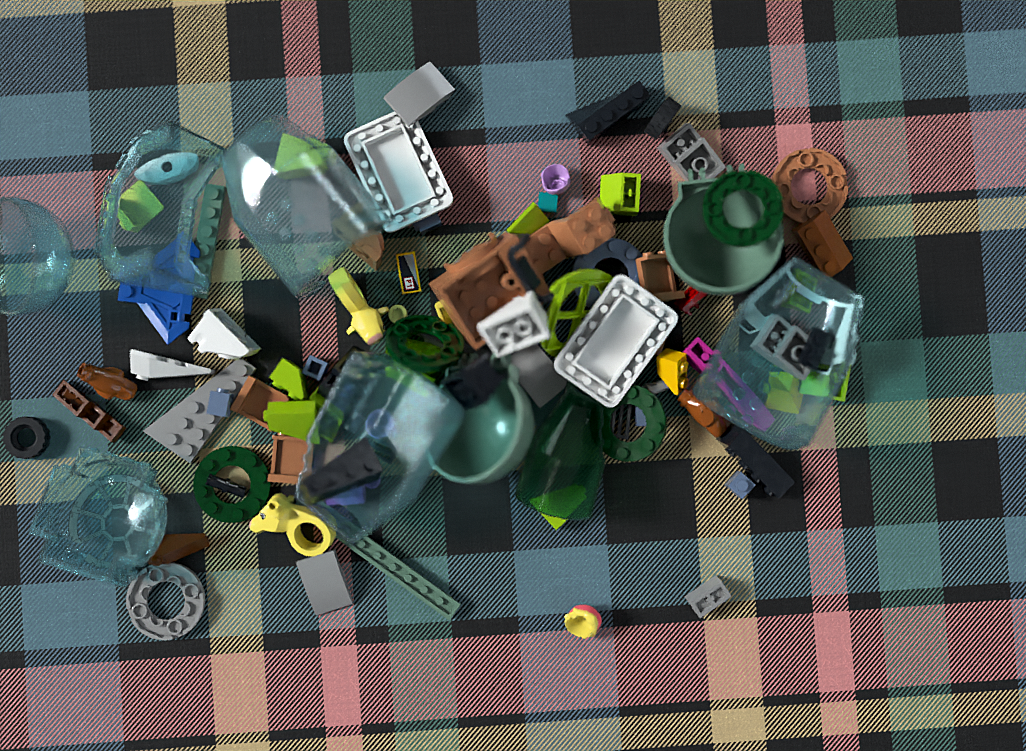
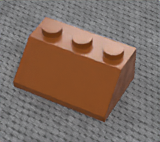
(822, 244)

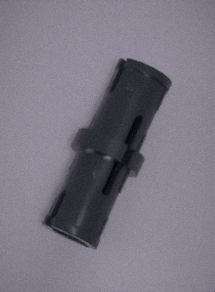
(225, 485)

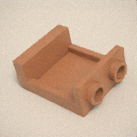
(658, 277)
(254, 400)
(287, 459)

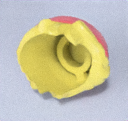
(583, 621)

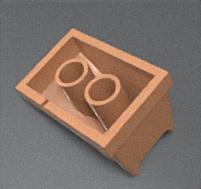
(370, 250)

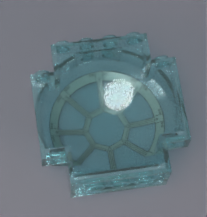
(101, 516)

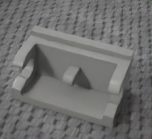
(708, 596)

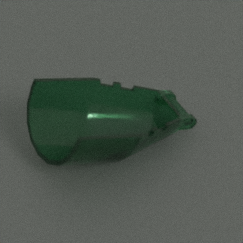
(565, 459)

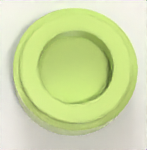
(397, 312)

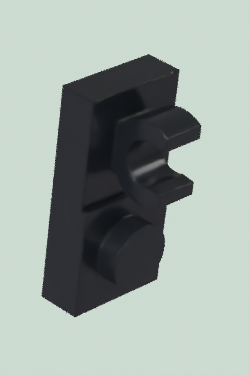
(814, 349)

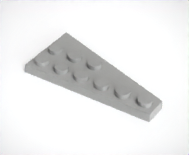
(187, 424)

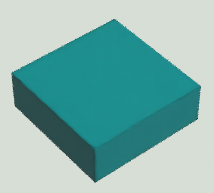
(547, 202)

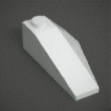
(155, 366)

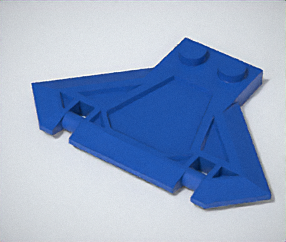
(161, 305)

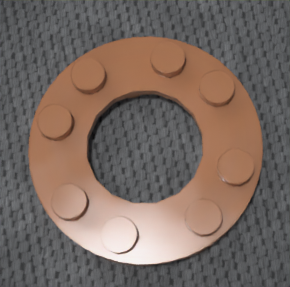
(827, 166)

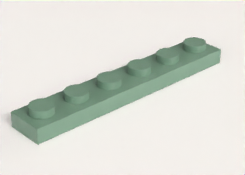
(208, 230)

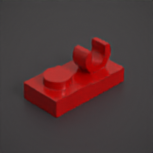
(691, 298)

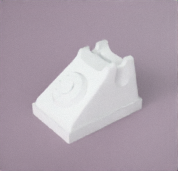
(515, 325)
(223, 336)

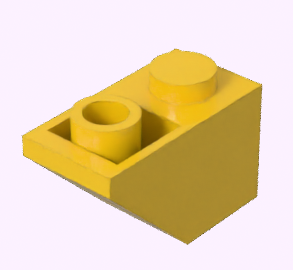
(673, 369)

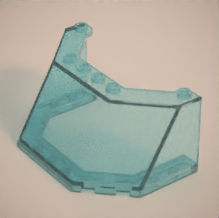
(152, 209)

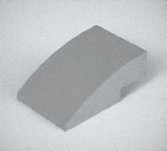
(419, 94)
(689, 151)
(782, 345)
(537, 374)
(324, 582)

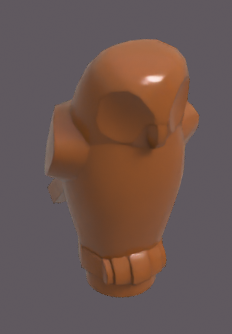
(108, 381)
(704, 416)

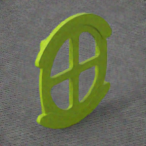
(562, 288)

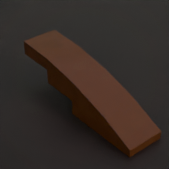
(89, 411)

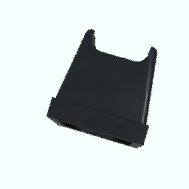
(473, 383)

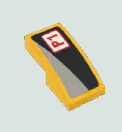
(408, 272)

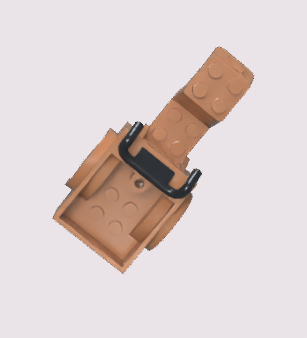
(511, 266)

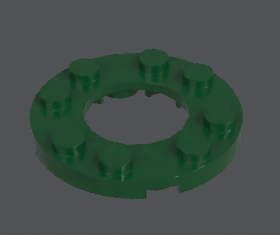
(746, 181)
(411, 325)
(654, 431)
(259, 487)

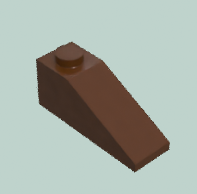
(178, 546)

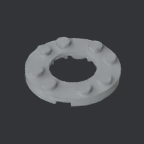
(157, 627)

